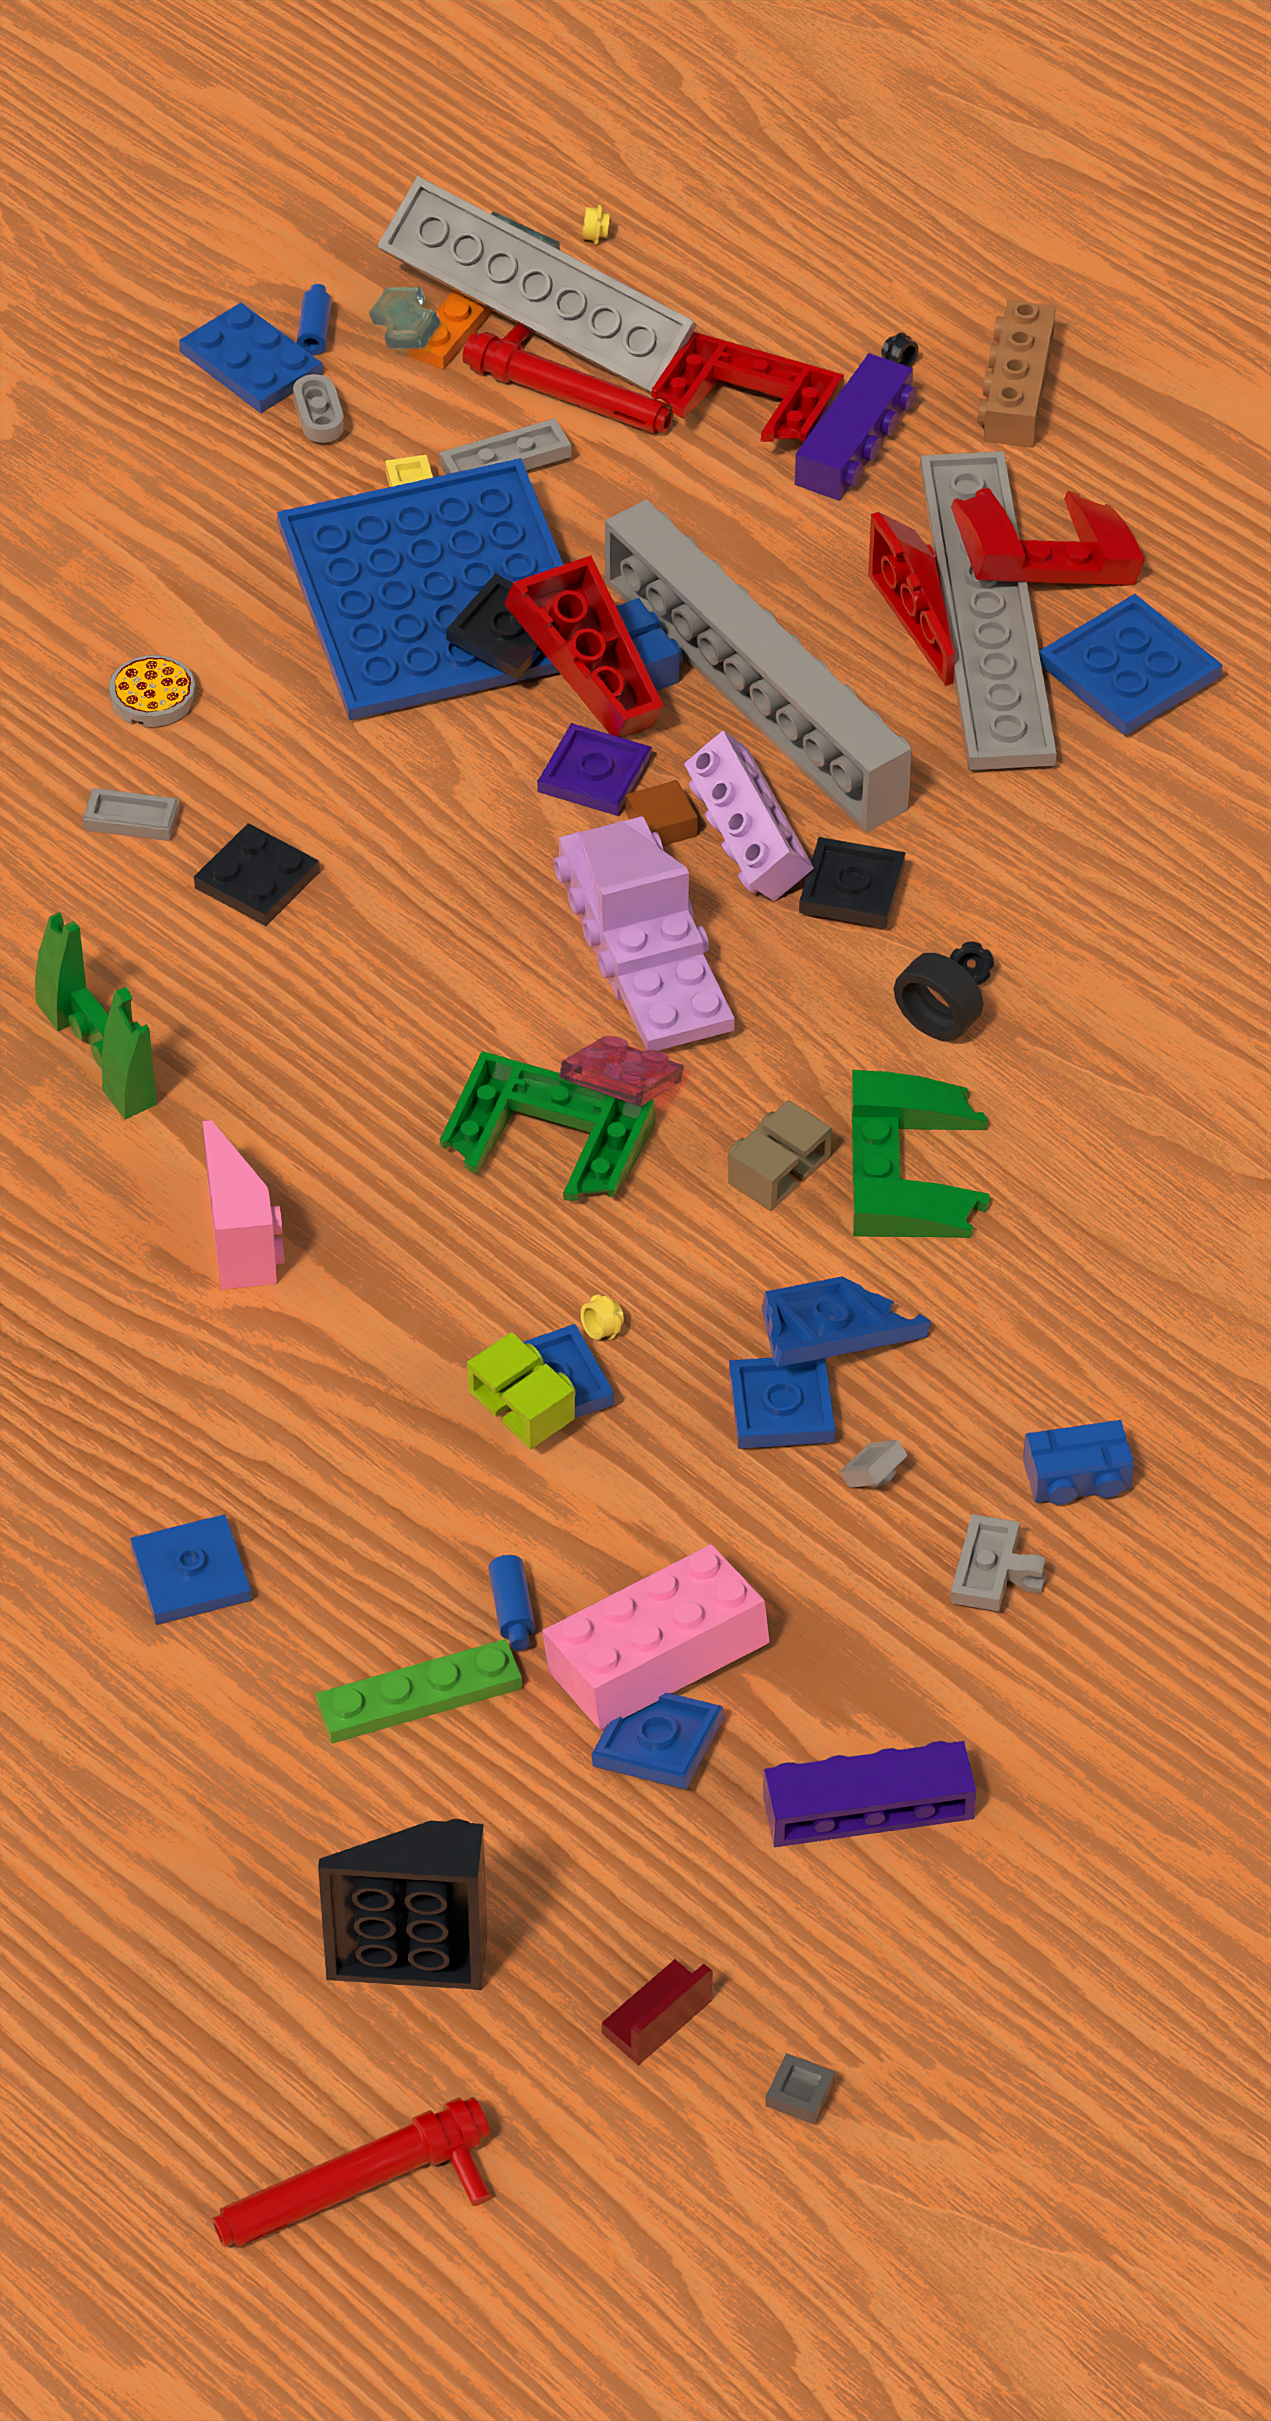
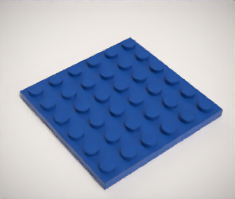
(399, 568)

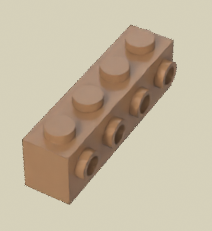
(1018, 373)

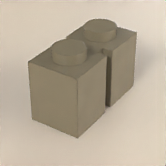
(782, 1144)

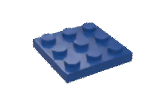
(1130, 664)

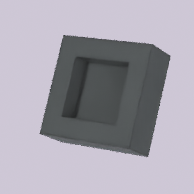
(800, 2088)

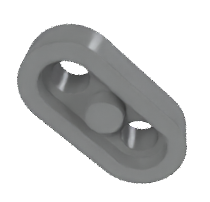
(318, 408)

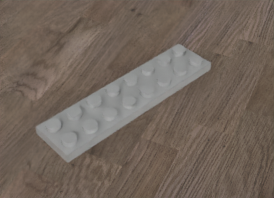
(535, 285)

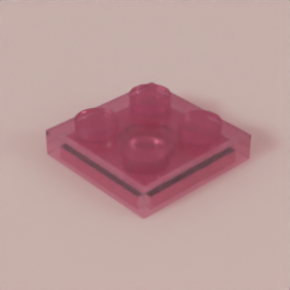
(622, 1070)

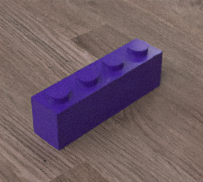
(854, 427)
(869, 1793)

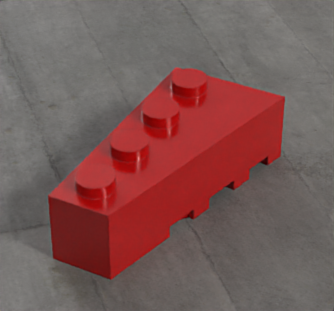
(588, 643)

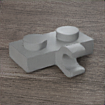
(991, 1561)

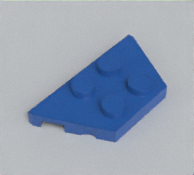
(832, 1320)

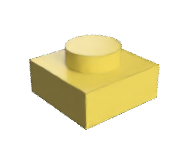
(407, 470)

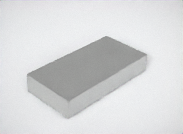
(131, 814)

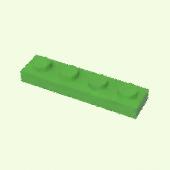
(418, 1691)

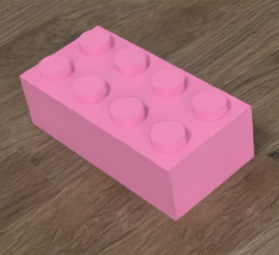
(656, 1636)

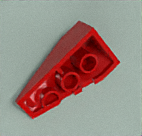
(910, 584)

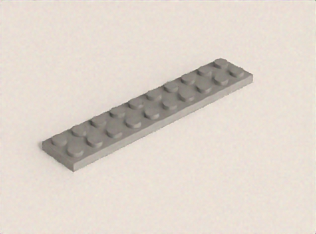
(990, 626)

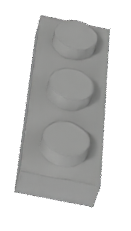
(534, 444)

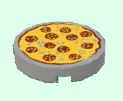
(152, 690)

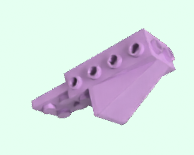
(643, 931)

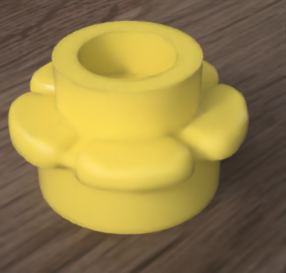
(595, 224)
(602, 1317)

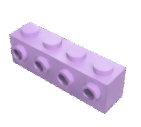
(747, 817)

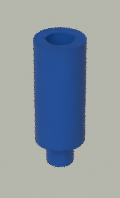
(314, 319)
(512, 1600)

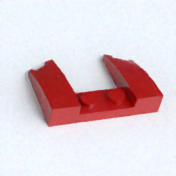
(706, 360)
(1103, 555)

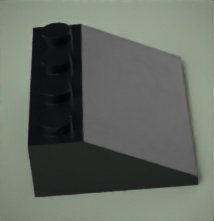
(408, 1908)

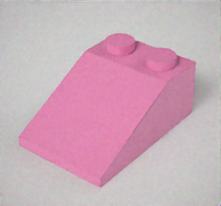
(241, 1216)

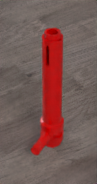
(509, 363)
(427, 2140)

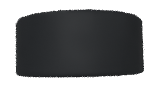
(951, 983)

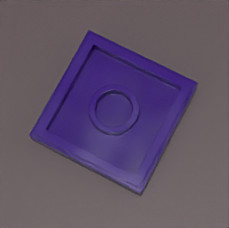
(594, 769)

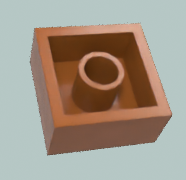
(665, 811)

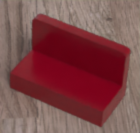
(658, 2010)

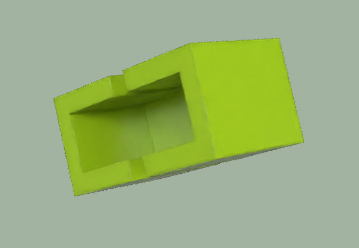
(517, 1378)

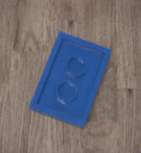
(249, 357)

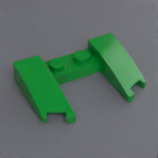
(116, 1042)
(507, 1085)
(881, 1200)

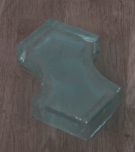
(406, 321)

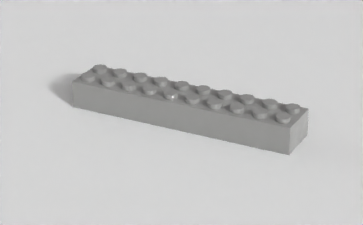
(760, 666)

